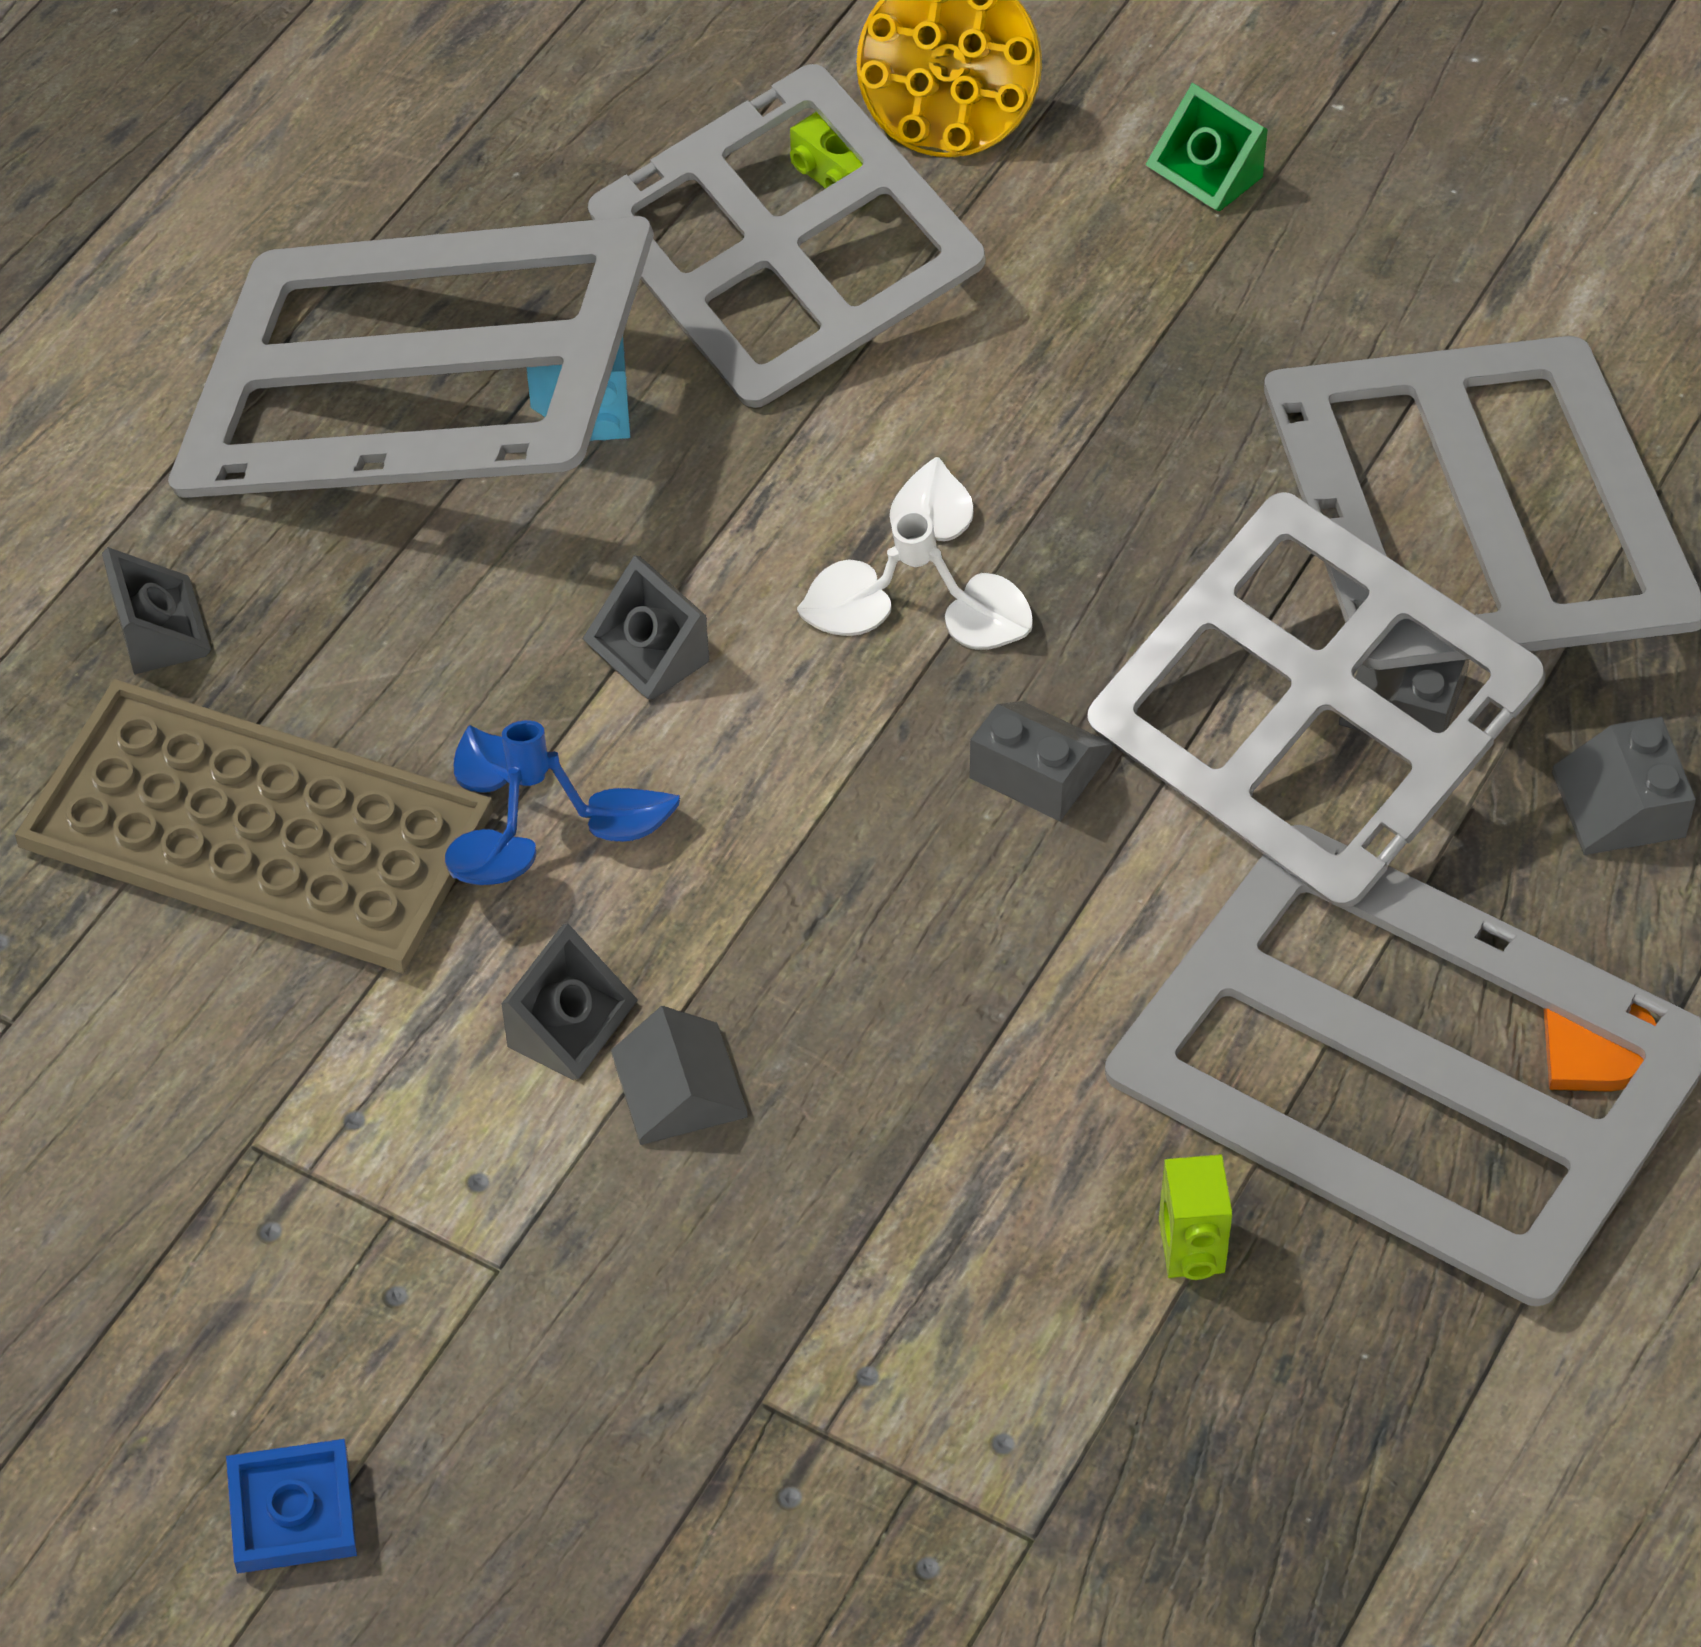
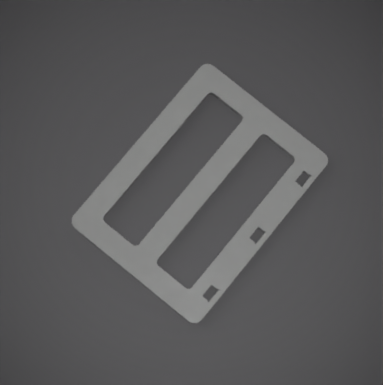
(555, 444)
(1523, 602)
(1597, 1152)

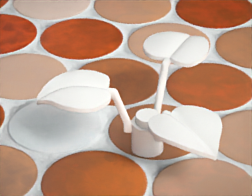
(928, 508)

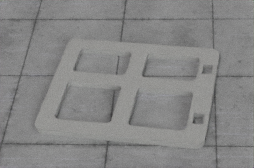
(776, 240)
(1318, 683)

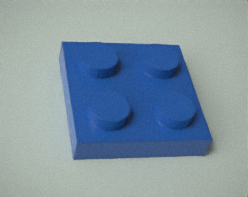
(291, 1506)

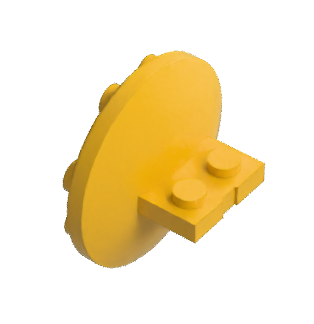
(949, 71)

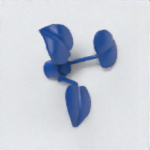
(521, 758)

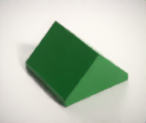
(1210, 149)

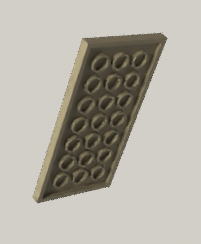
(254, 824)

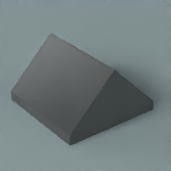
(155, 612)
(649, 631)
(565, 1006)
(677, 1076)

